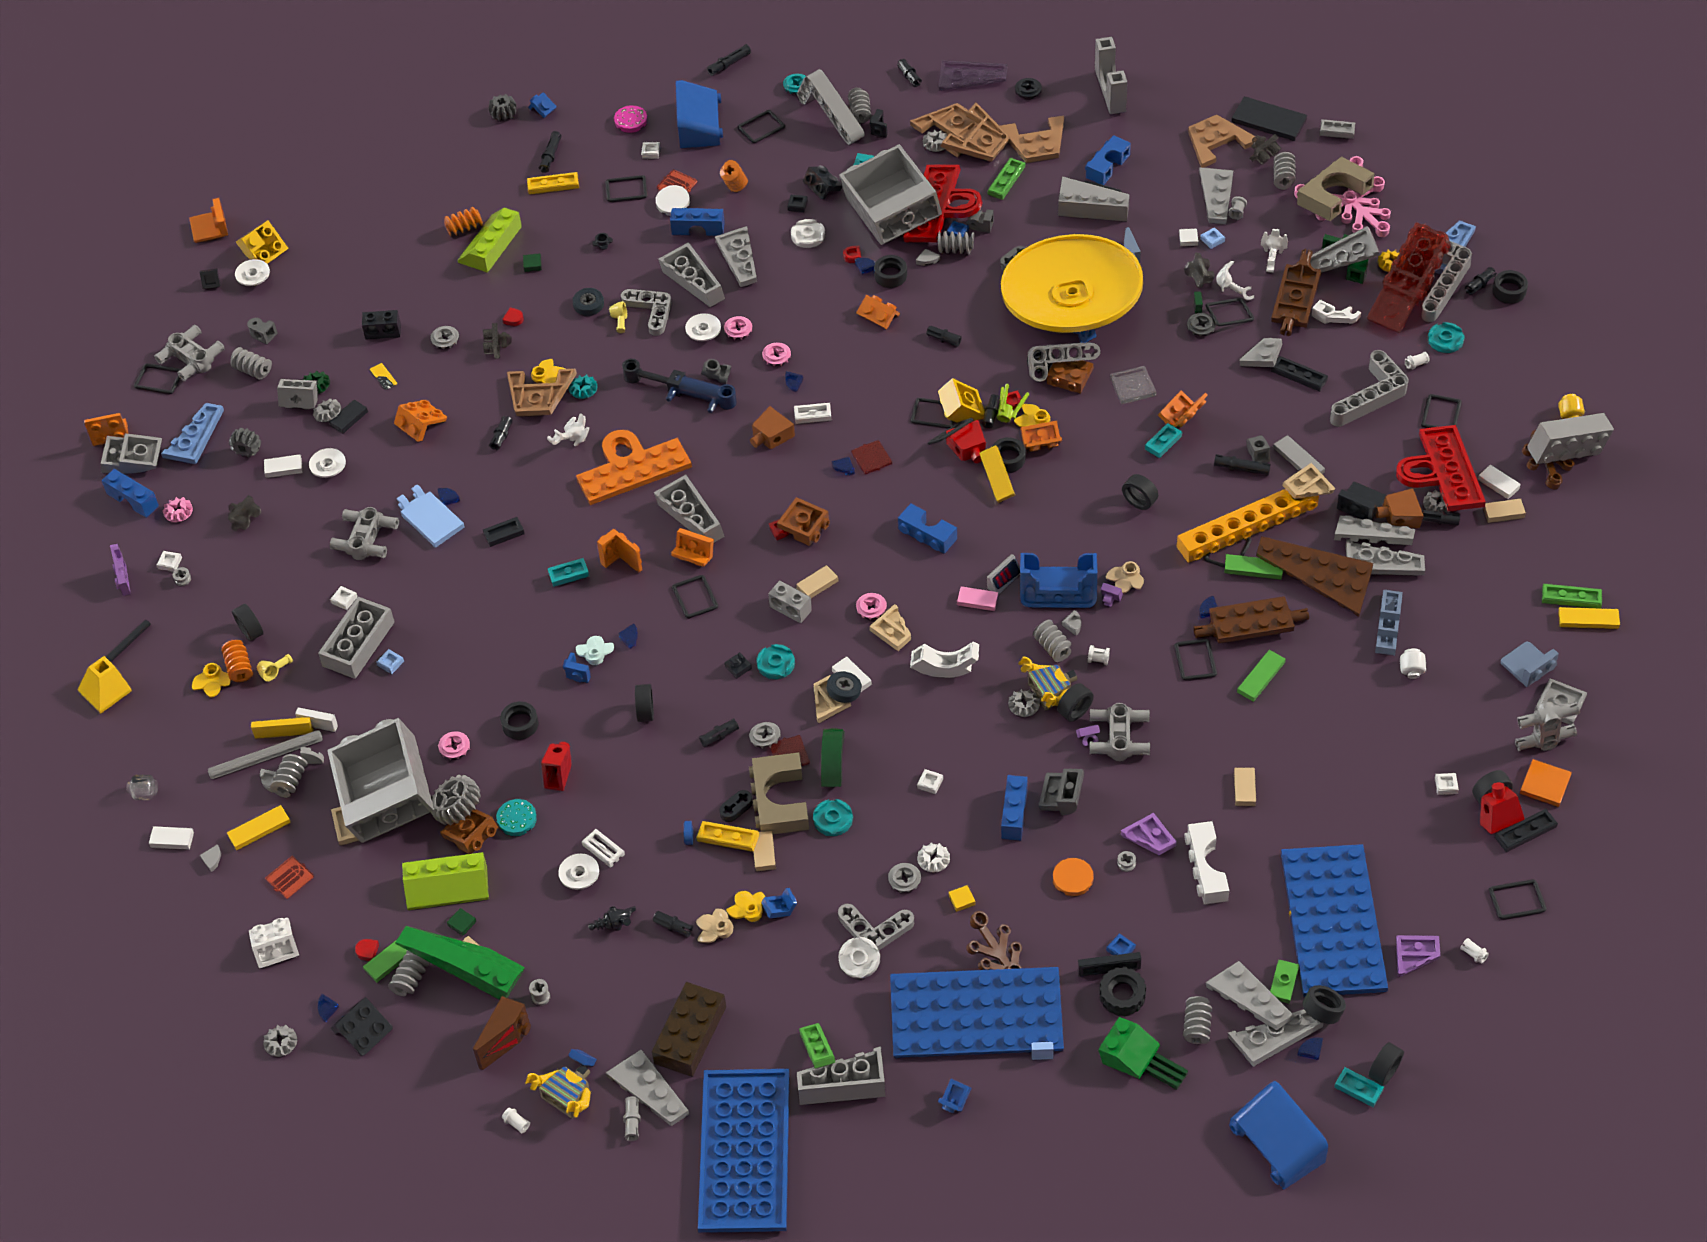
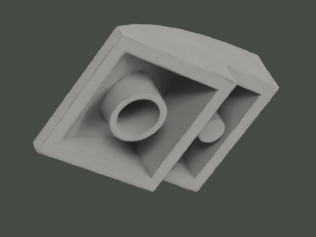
(130, 453)

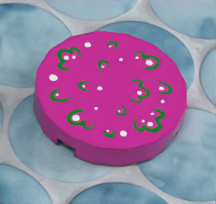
(630, 118)

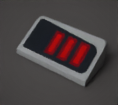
(1003, 575)

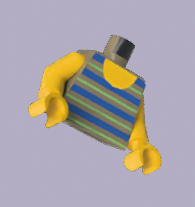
(1047, 681)
(564, 1089)

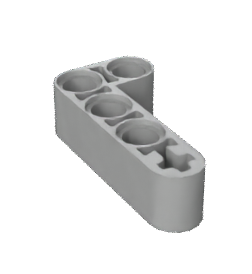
(1063, 356)

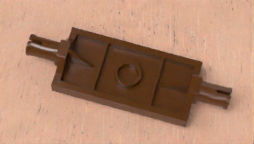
(1296, 294)
(1251, 620)

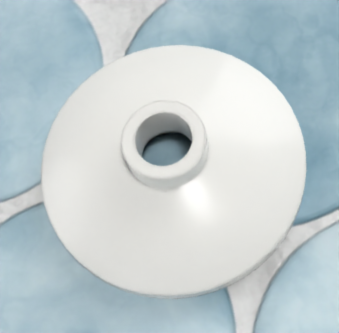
(252, 272)
(703, 327)
(327, 462)
(576, 865)

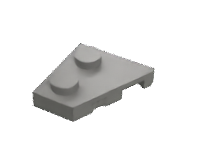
(1263, 354)

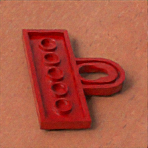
(943, 180)
(1450, 469)

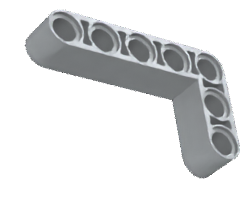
(820, 88)
(1458, 262)
(1390, 388)

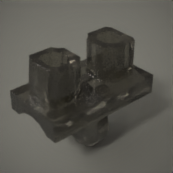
(1262, 147)
(1199, 270)
(497, 340)
(240, 512)

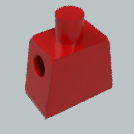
(967, 442)
(557, 757)
(1500, 809)

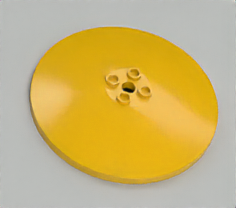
(1096, 269)

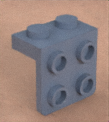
(1529, 663)

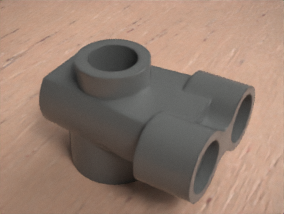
(713, 370)

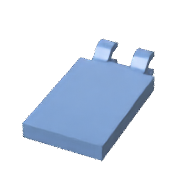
(429, 516)

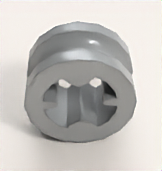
(181, 581)
(1123, 865)

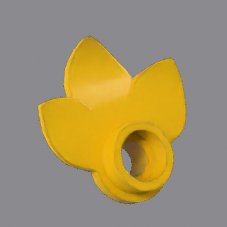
(545, 372)
(1032, 416)
(211, 682)
(747, 906)

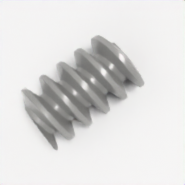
(859, 104)
(1284, 170)
(955, 243)
(250, 363)
(1052, 640)
(288, 775)
(408, 974)
(1197, 1020)

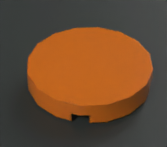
(1073, 876)

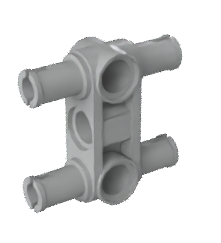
(189, 352)
(364, 533)
(1547, 726)
(1119, 732)

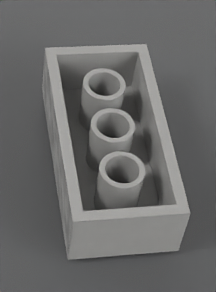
(1570, 438)
(356, 637)

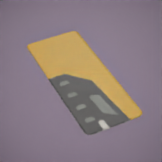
(383, 376)

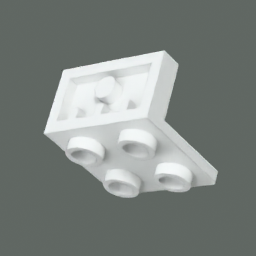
(273, 942)

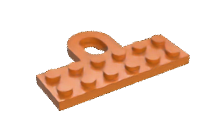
(634, 470)

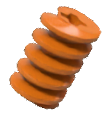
(733, 176)
(461, 221)
(237, 661)

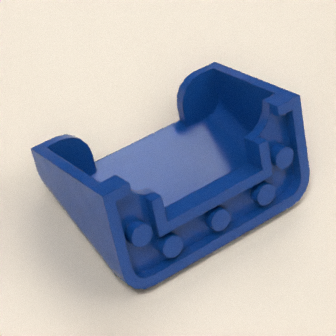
(697, 115)
(1058, 585)
(1281, 1134)

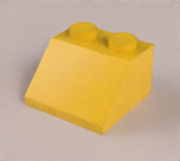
(960, 401)

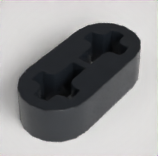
(733, 804)

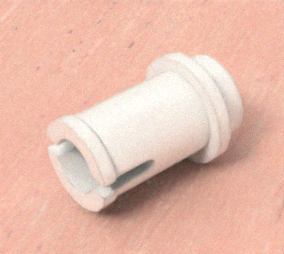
(1413, 362)
(1474, 951)
(510, 1116)

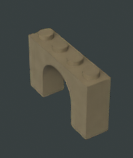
(1339, 173)
(766, 773)

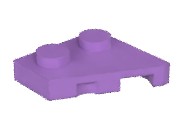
(120, 570)
(1150, 834)
(1415, 952)

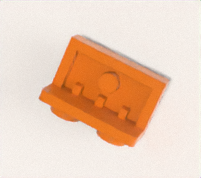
(876, 311)
(1041, 435)
(693, 547)

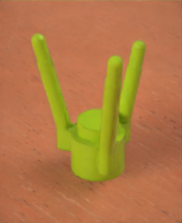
(1005, 410)

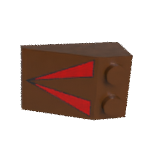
(502, 1032)

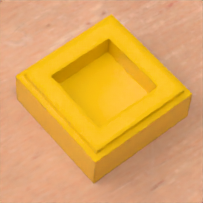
(961, 898)

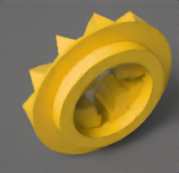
(1383, 260)

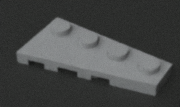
(1217, 191)
(1346, 251)
(738, 254)
(1373, 531)
(1385, 560)
(1250, 994)
(1264, 1041)
(646, 1083)

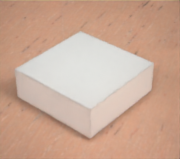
(650, 150)
(1188, 237)
(169, 561)
(343, 598)
(930, 781)
(1446, 783)

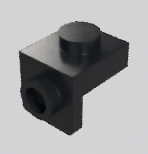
(877, 124)

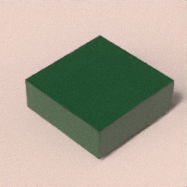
(532, 262)
(1198, 304)
(461, 922)

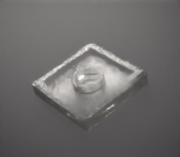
(1133, 384)

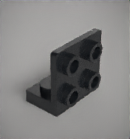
(1360, 501)
(362, 1026)

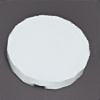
(672, 197)
(808, 233)
(859, 957)

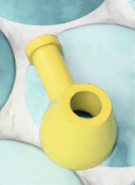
(619, 312)
(269, 670)

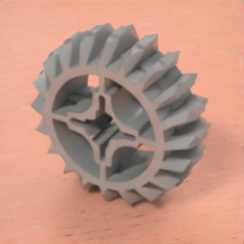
(455, 799)

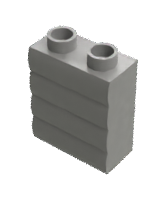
(890, 194)
(380, 779)

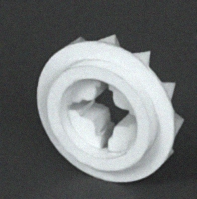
(936, 864)

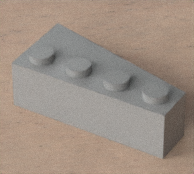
(1091, 201)
(691, 273)
(688, 508)
(843, 1080)

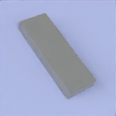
(1296, 454)

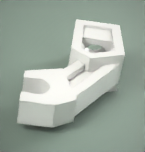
(1326, 313)

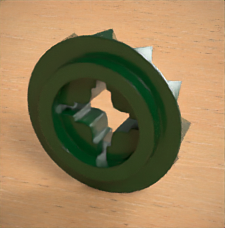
(322, 378)

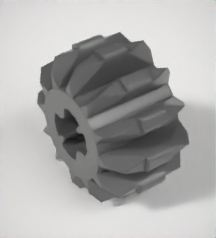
(502, 107)
(244, 442)

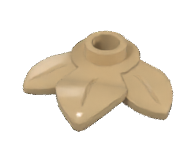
(1125, 579)
(714, 926)

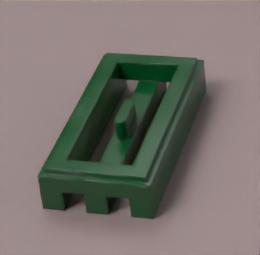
(1160, 1064)

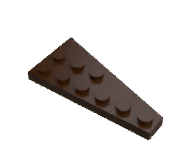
(1324, 572)

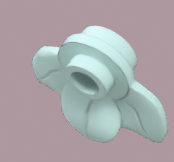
(594, 650)

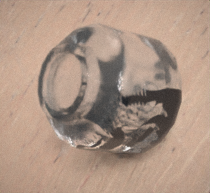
(142, 787)

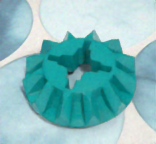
(792, 79)
(587, 390)

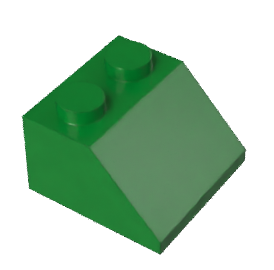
(1128, 1048)

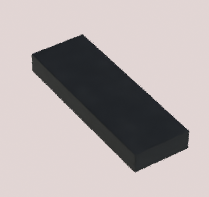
(1299, 373)
(1526, 830)
(1103, 964)

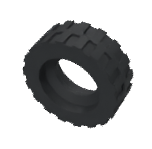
(1117, 1006)

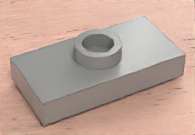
(1337, 129)

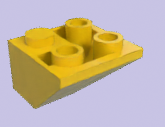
(262, 243)
(103, 685)

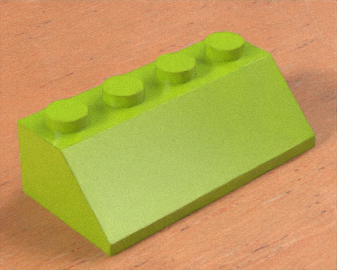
(491, 240)
(445, 881)

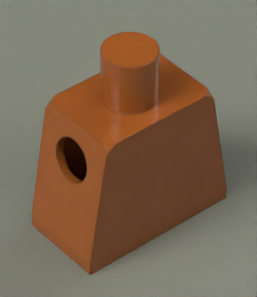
(771, 429)
(1401, 509)

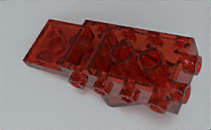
(1409, 276)

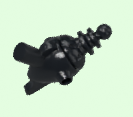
(613, 919)

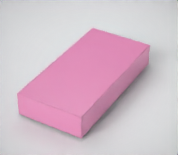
(977, 598)

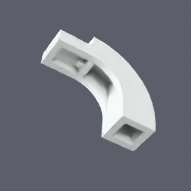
(944, 664)

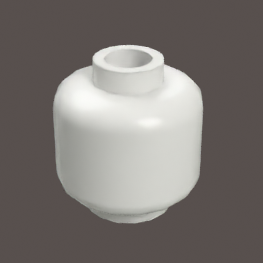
(1413, 663)

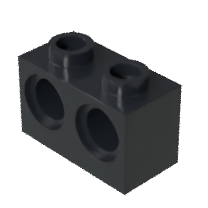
(381, 324)

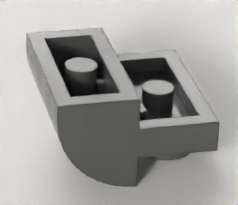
(1062, 791)

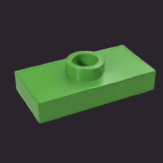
(1284, 980)

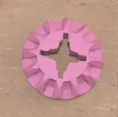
(742, 322)
(780, 349)
(180, 514)
(868, 600)
(461, 741)

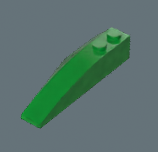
(465, 960)

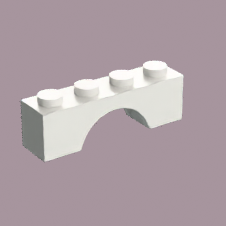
(1212, 883)

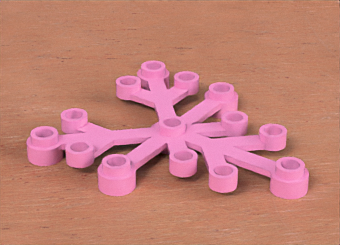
(1354, 199)

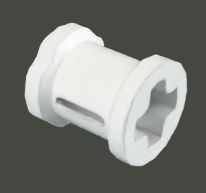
(1098, 655)

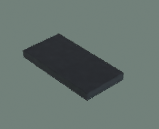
(1269, 118)

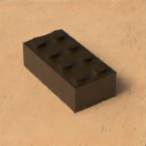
(689, 1029)

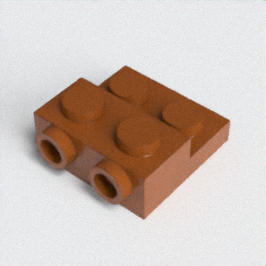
(1070, 375)
(804, 521)
(471, 832)

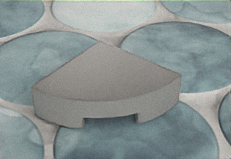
(927, 257)
(1072, 623)
(311, 757)
(267, 778)
(211, 857)

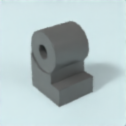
(981, 221)
(262, 331)
(1258, 449)

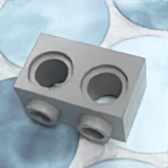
(790, 602)

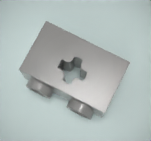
(297, 393)

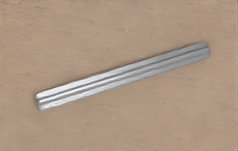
(265, 754)

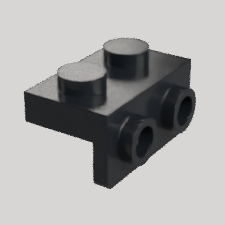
(821, 181)

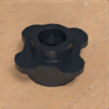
(602, 240)

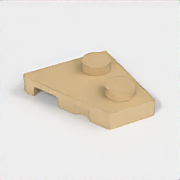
(1308, 483)
(891, 628)
(824, 703)

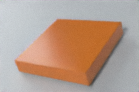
(1545, 783)

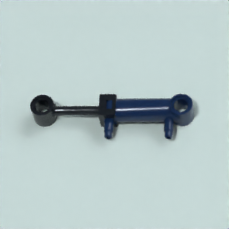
(680, 384)

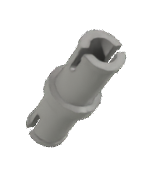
(631, 1118)

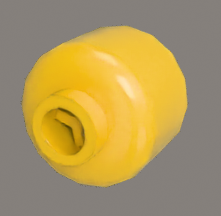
(1571, 406)

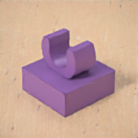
(1110, 594)
(1088, 732)

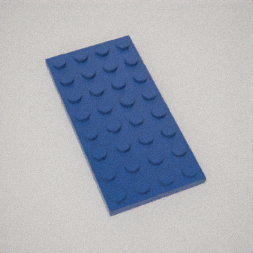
(1334, 919)
(975, 1012)
(744, 1151)

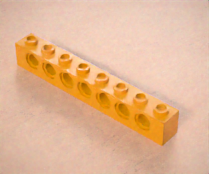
(1242, 524)

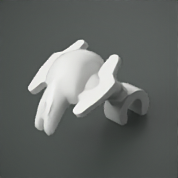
(1274, 243)
(1225, 280)
(573, 430)

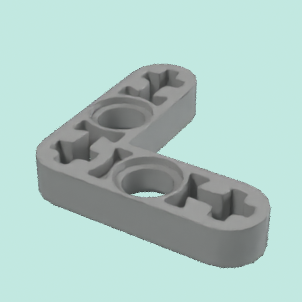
(657, 306)
(872, 933)

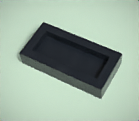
(348, 416)
(503, 531)

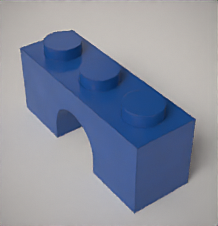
(1100, 167)
(710, 219)
(120, 487)
(939, 537)
(1014, 807)

